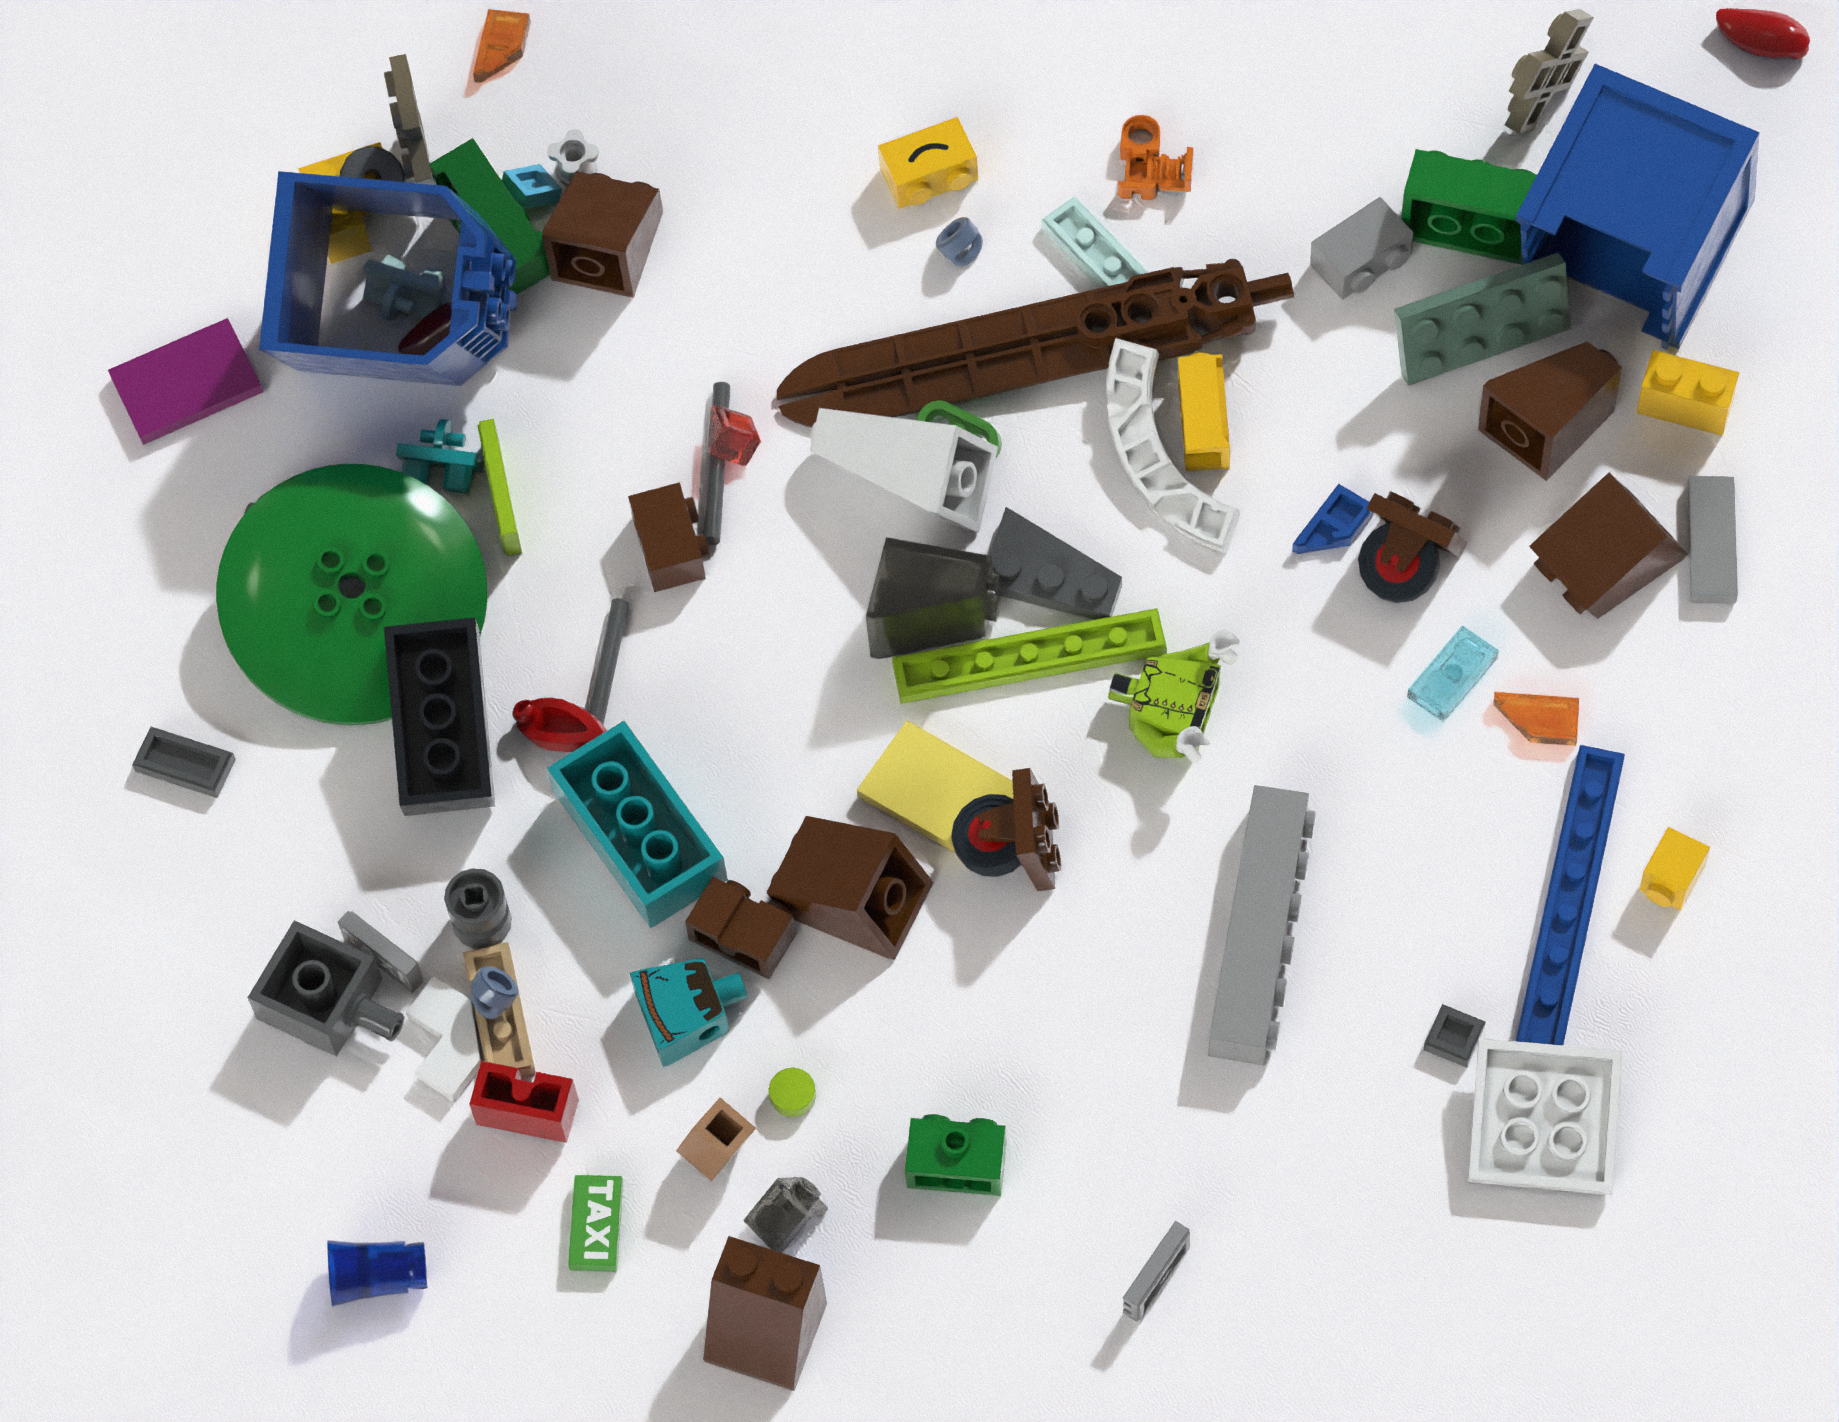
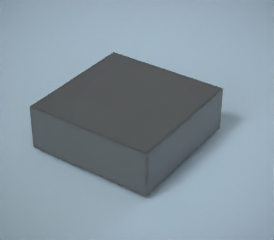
(1454, 1035)

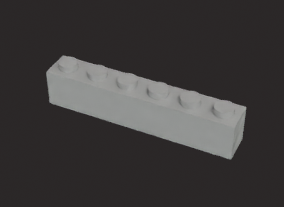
(1259, 925)

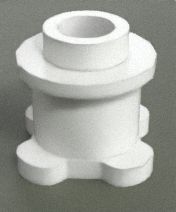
(573, 155)

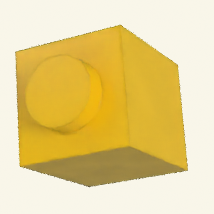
(1674, 869)

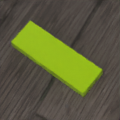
(499, 487)

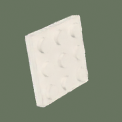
(1545, 1116)

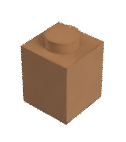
(715, 1139)

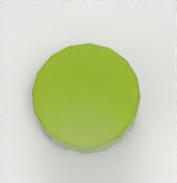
(792, 1092)

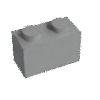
(1361, 248)

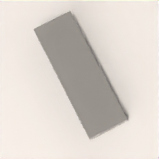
(1712, 539)

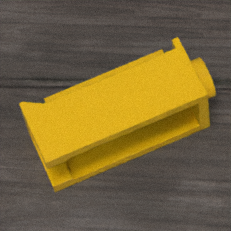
(1203, 412)

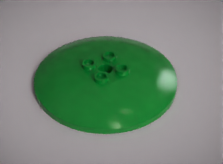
(284, 574)

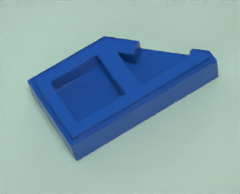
(1335, 522)

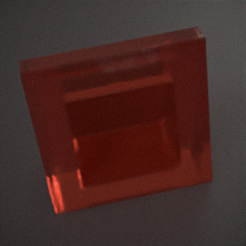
(732, 435)

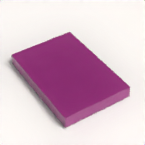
(185, 381)

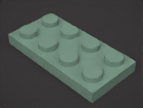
(1482, 318)

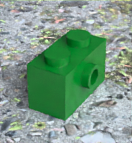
(956, 1155)

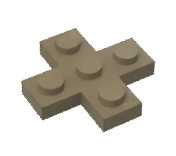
(1547, 70)
(408, 121)

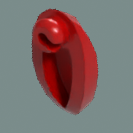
(1763, 32)
(556, 724)

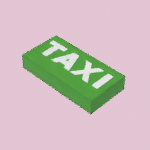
(595, 1223)

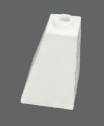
(914, 459)

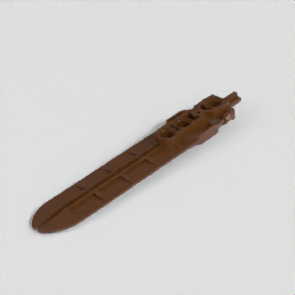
(1030, 343)

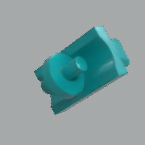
(458, 464)

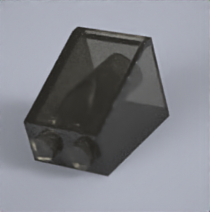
(929, 598)

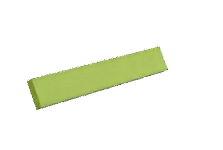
(1029, 655)

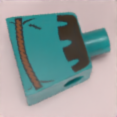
(685, 1006)

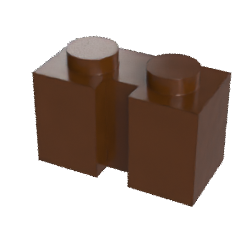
(668, 537)
(741, 928)

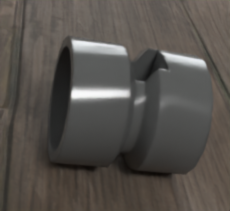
(478, 908)

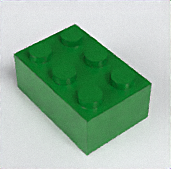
(1465, 205)

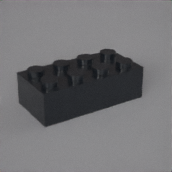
(439, 716)

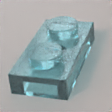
(1452, 673)

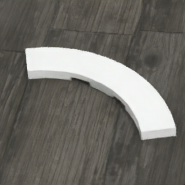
(1144, 458)

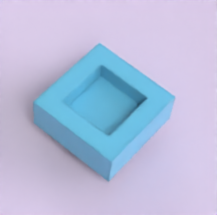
(532, 186)

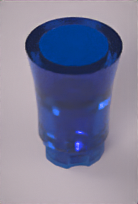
(374, 1269)

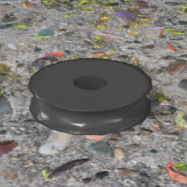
(375, 161)

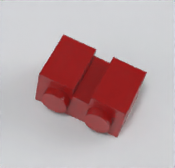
(521, 1106)

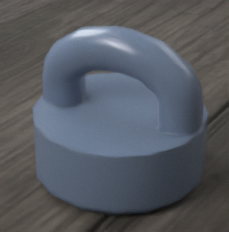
(957, 238)
(492, 992)

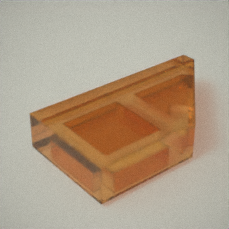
(501, 42)
(1541, 716)

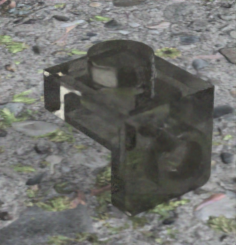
(785, 1211)

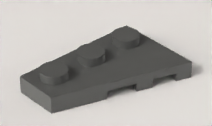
(1050, 572)

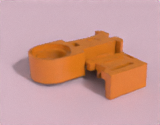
(1153, 170)

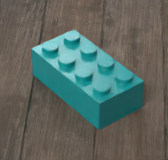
(636, 823)

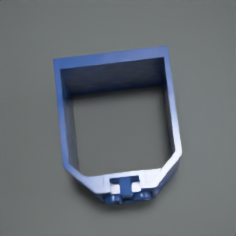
(298, 275)

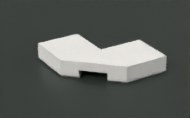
(457, 1053)

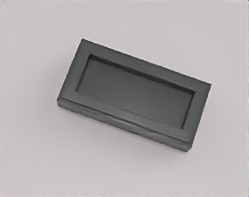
(183, 762)

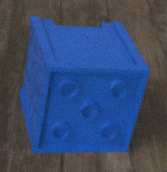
(1642, 198)

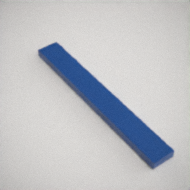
(1570, 896)

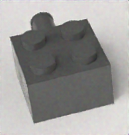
(321, 991)

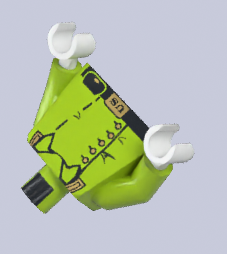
(1175, 697)

